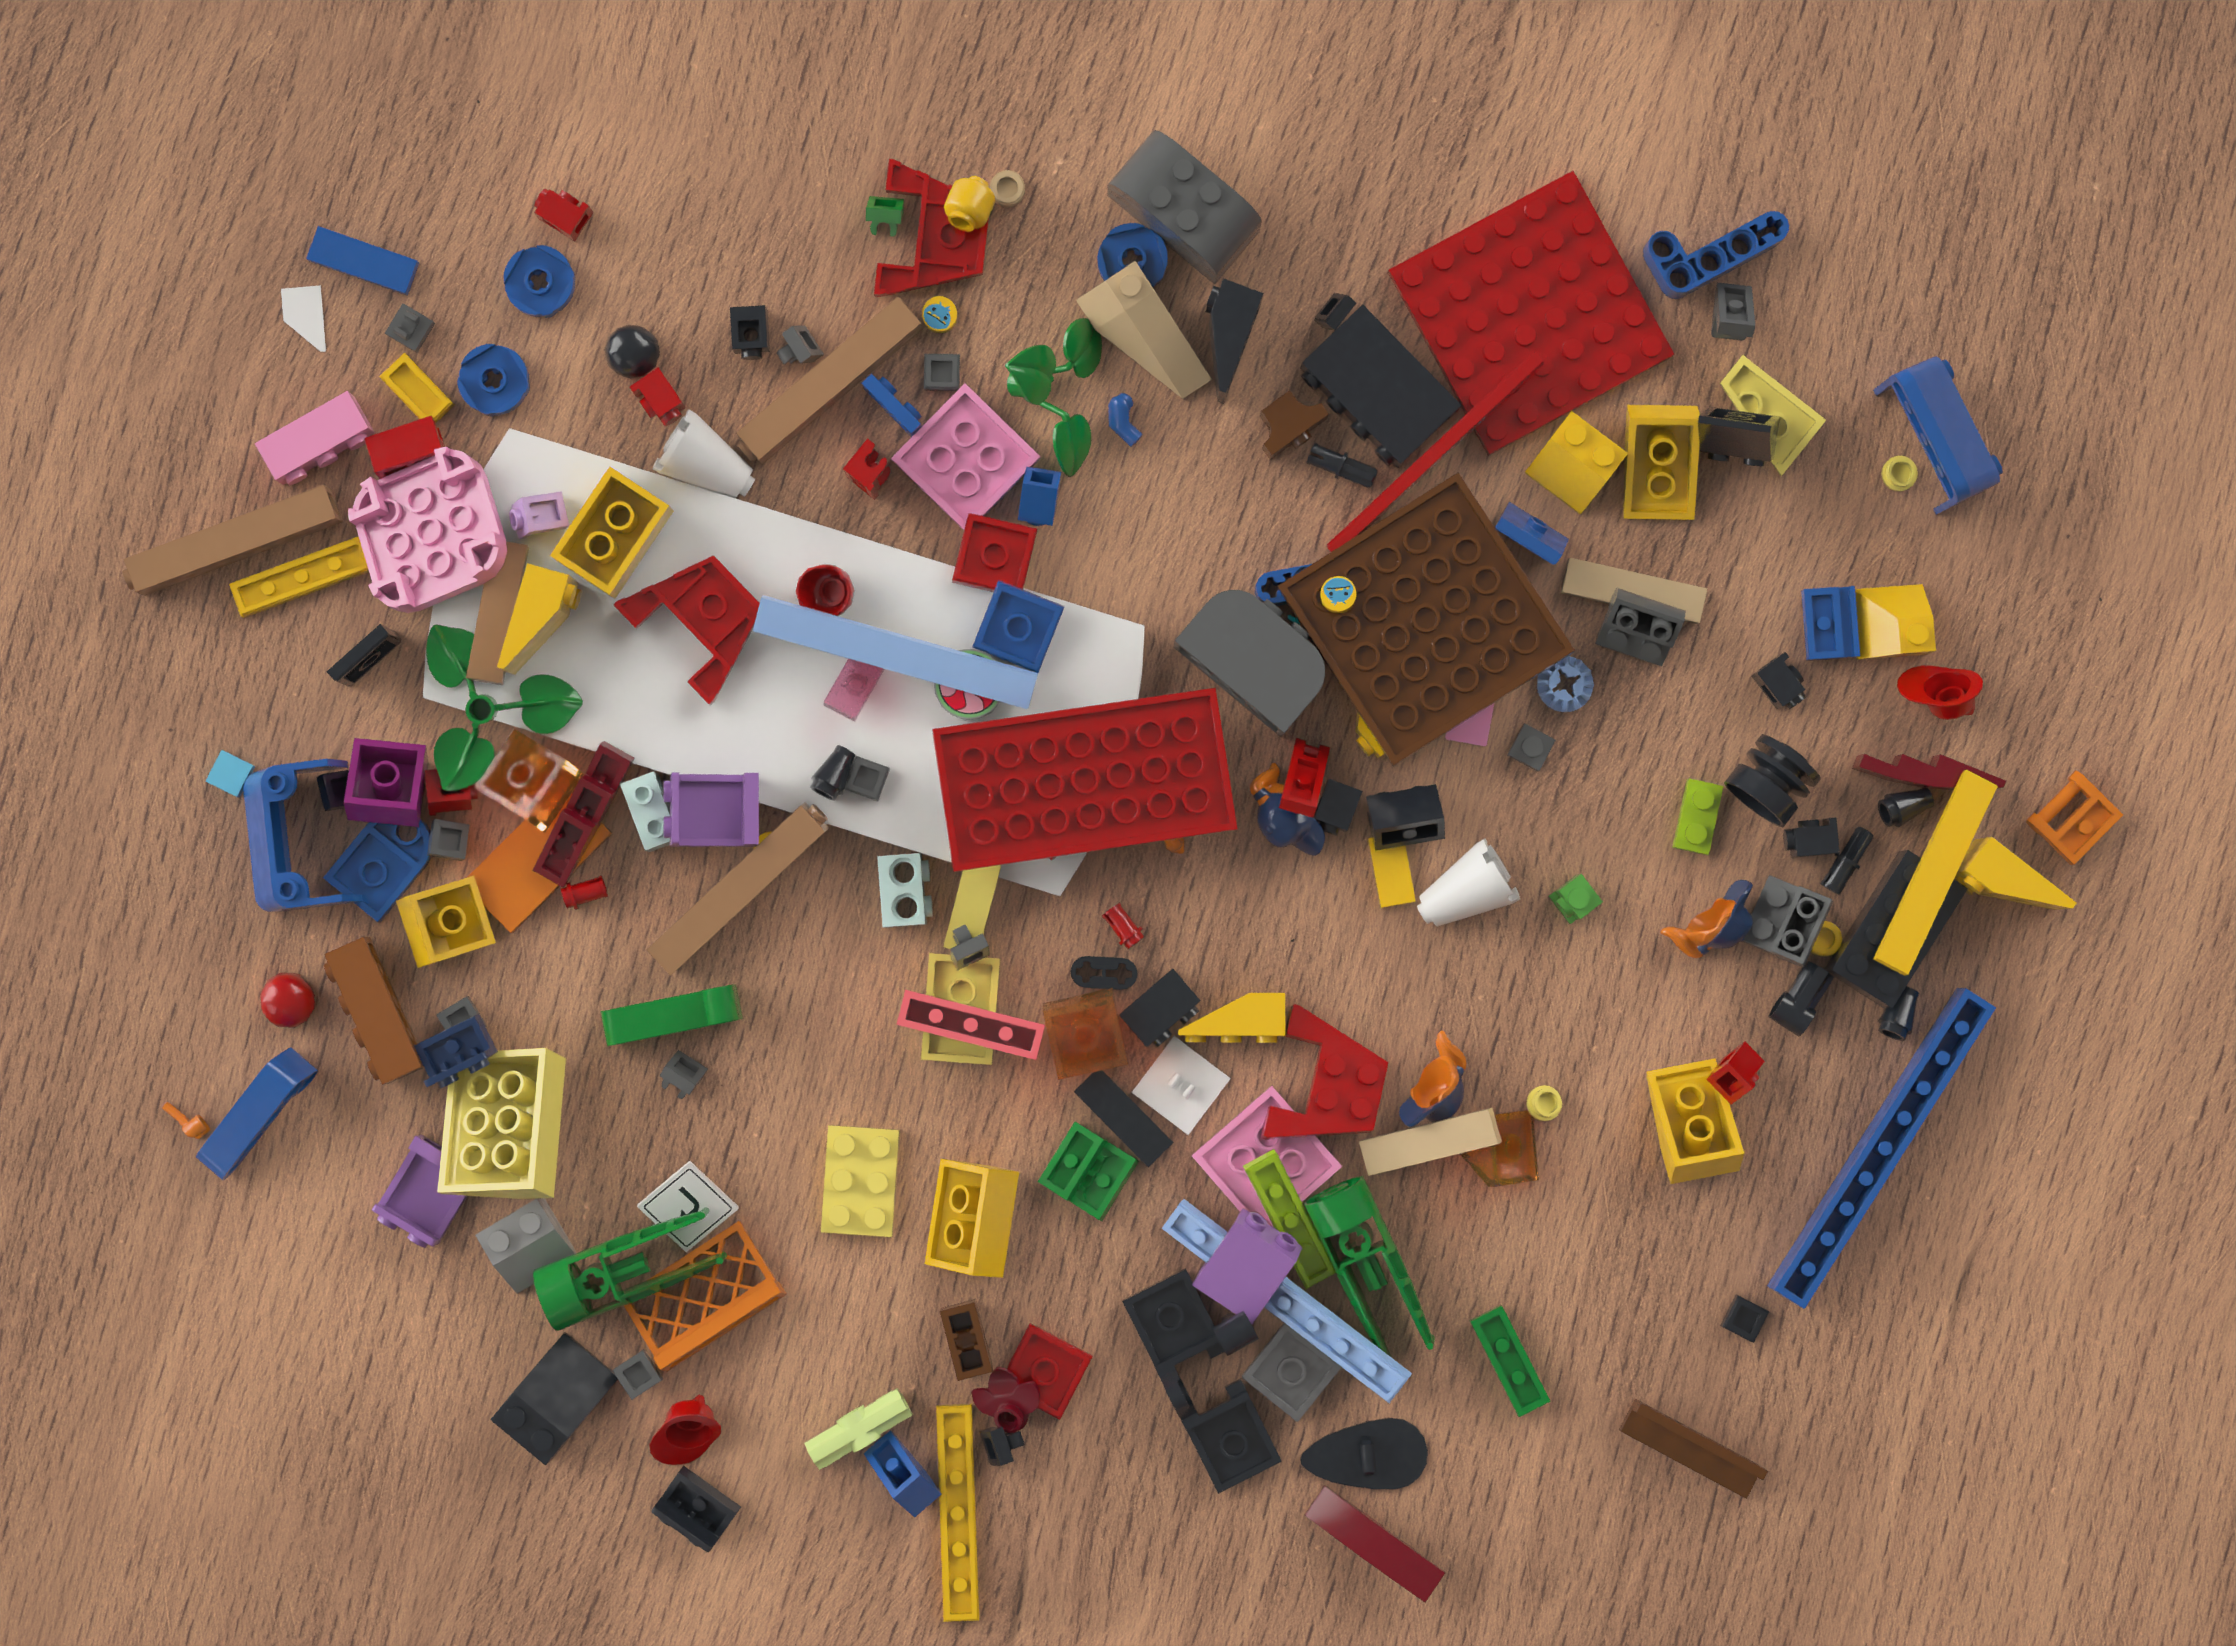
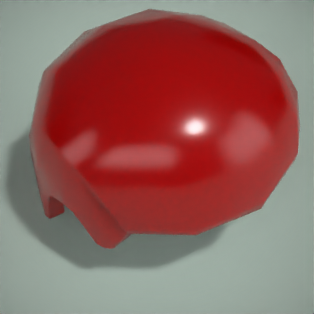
(825, 589)
(287, 1000)

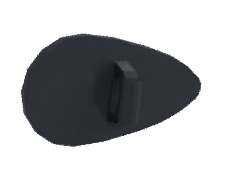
(1369, 1455)

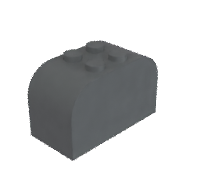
(1185, 205)
(1254, 656)

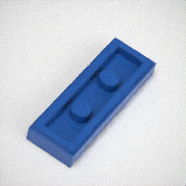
(362, 260)

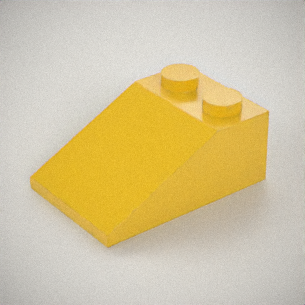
(1661, 462)
(539, 611)
(1998, 873)
(1693, 1123)

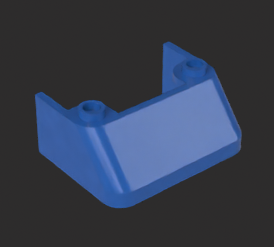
(1944, 430)
(264, 796)

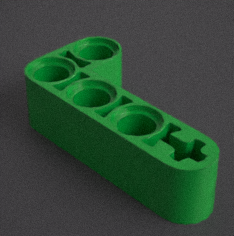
(671, 1015)

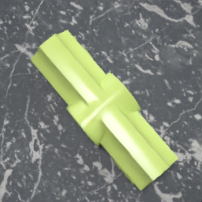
(858, 1428)

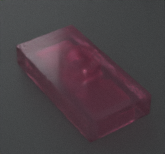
(852, 688)

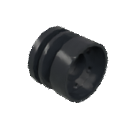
(1776, 774)

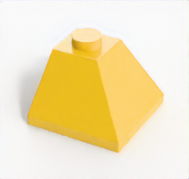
(1894, 622)

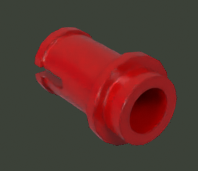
(584, 892)
(1123, 926)

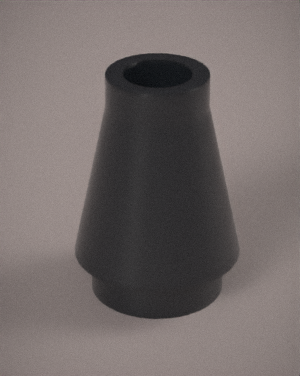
(832, 775)
(1903, 806)
(1899, 1020)

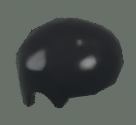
(632, 351)

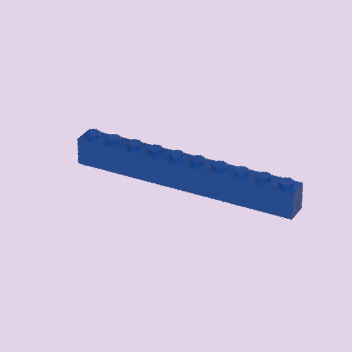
(1881, 1147)

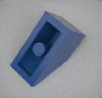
(902, 1474)

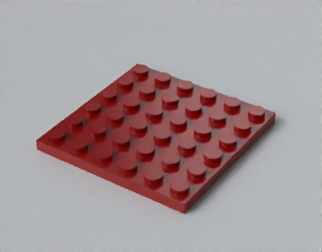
(1528, 283)

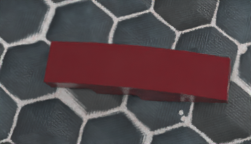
(1939, 774)
(583, 814)
(1374, 1543)

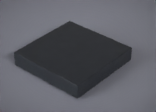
(364, 655)

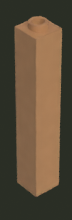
(828, 381)
(232, 541)
(739, 887)

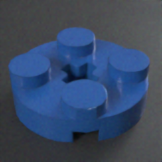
(1143, 242)
(534, 261)
(512, 387)

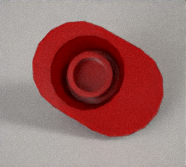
(1944, 690)
(685, 1432)

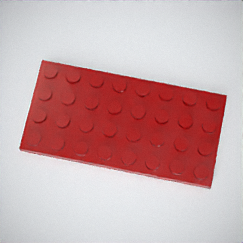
(1084, 779)

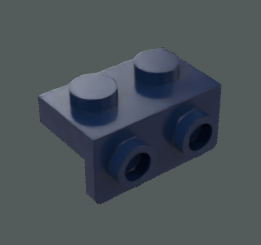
(455, 1050)

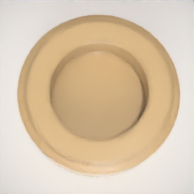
(1008, 188)

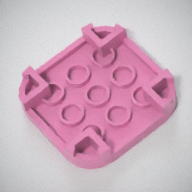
(429, 531)

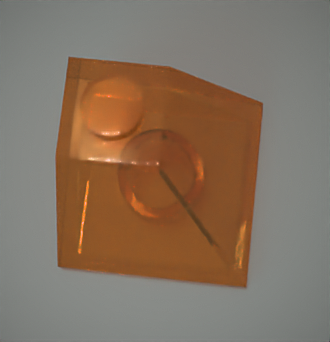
(1512, 1159)

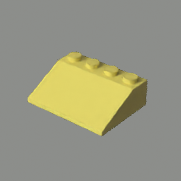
(504, 1127)

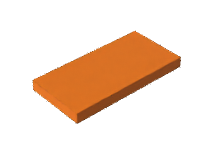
(507, 879)

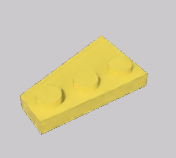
(1759, 393)

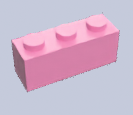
(315, 439)

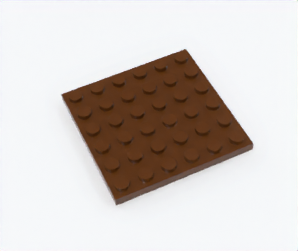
(1435, 620)

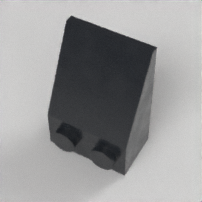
(1232, 317)
(1738, 435)
(554, 1398)

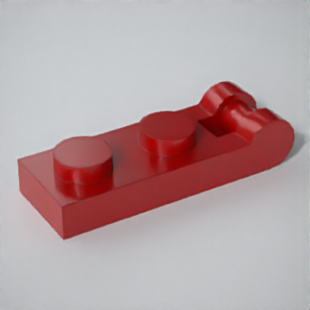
(1304, 778)

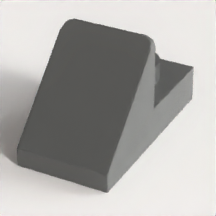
(1733, 312)

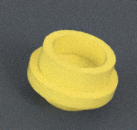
(1899, 473)
(1544, 1103)

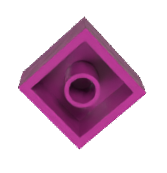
(386, 782)

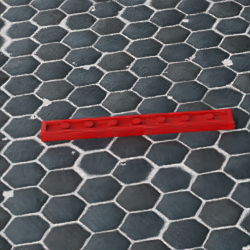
(1438, 450)

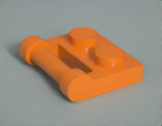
(2083, 826)

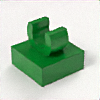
(884, 210)

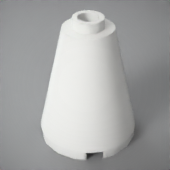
(704, 459)
(1468, 888)

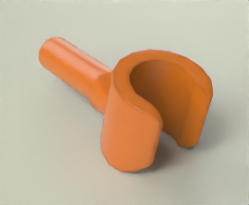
(193, 1128)

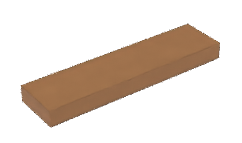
(495, 615)

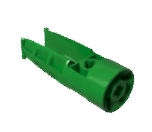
(1343, 1211)
(568, 1294)

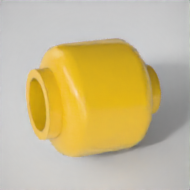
(969, 203)

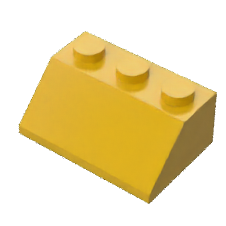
(971, 1218)

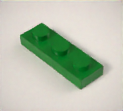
(1509, 1360)

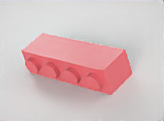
(971, 1024)

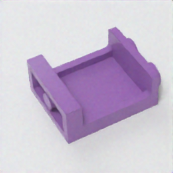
(712, 810)
(414, 1198)
(1248, 1265)

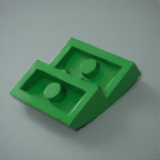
(1088, 1171)

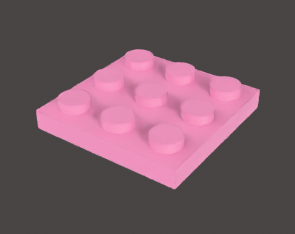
(965, 457)
(1240, 1142)

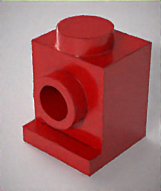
(562, 212)
(659, 397)
(441, 801)
(1736, 1073)

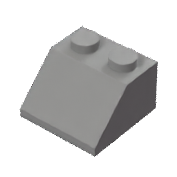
(525, 1242)

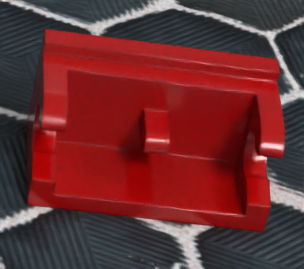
(403, 446)
(865, 471)

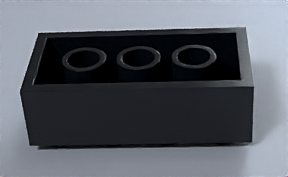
(1854, 959)

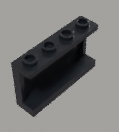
(1378, 387)

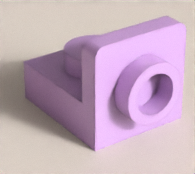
(538, 514)

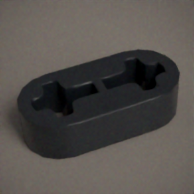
(1104, 963)

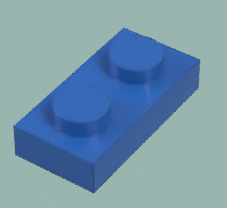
(882, 392)

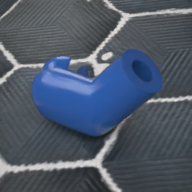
(1119, 419)

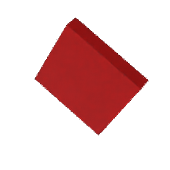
(993, 552)
(1051, 1365)

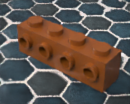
(374, 1009)

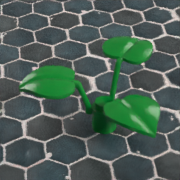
(1032, 379)
(463, 757)

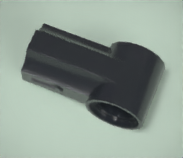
(1797, 1005)
(1235, 1332)

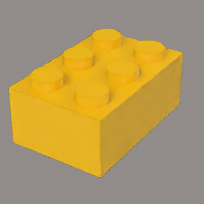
(612, 532)

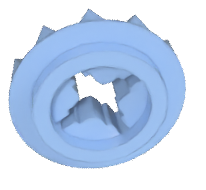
(1561, 700)

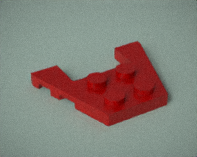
(941, 249)
(711, 607)
(1343, 1086)

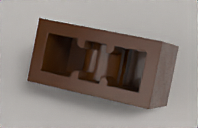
(966, 1339)

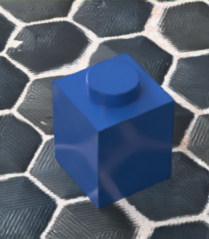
(1039, 496)

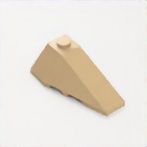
(1138, 323)

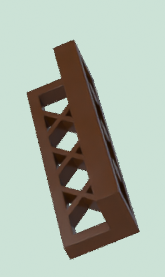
(1691, 1449)

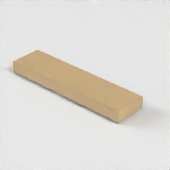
(1600, 581)
(1430, 1141)

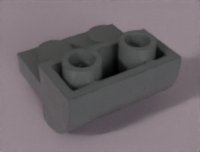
(1640, 627)
(1787, 920)

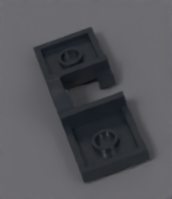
(1174, 1329)

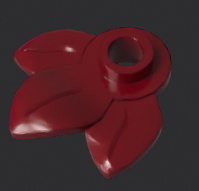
(1006, 1396)

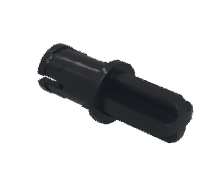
(1342, 466)
(1847, 861)

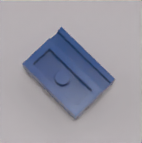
(1830, 623)

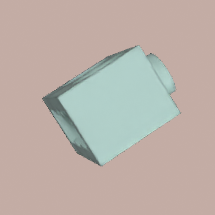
(648, 809)
(894, 891)

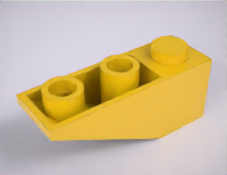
(1248, 1015)

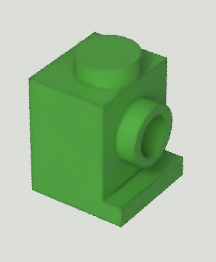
(1575, 898)

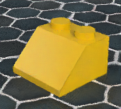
(1576, 462)
(445, 921)

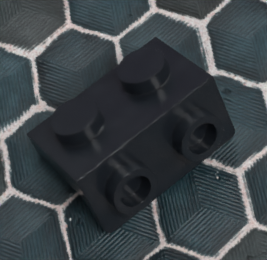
(695, 1509)

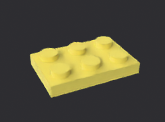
(972, 986)
(860, 1181)

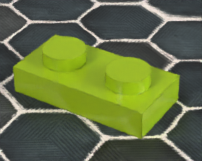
(1697, 816)

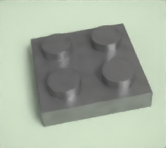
(1291, 1372)

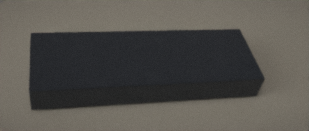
(1123, 1117)

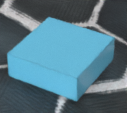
(230, 773)

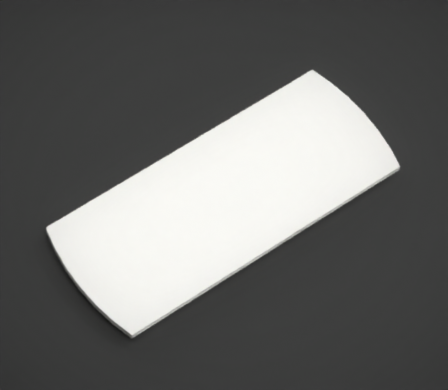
(773, 700)

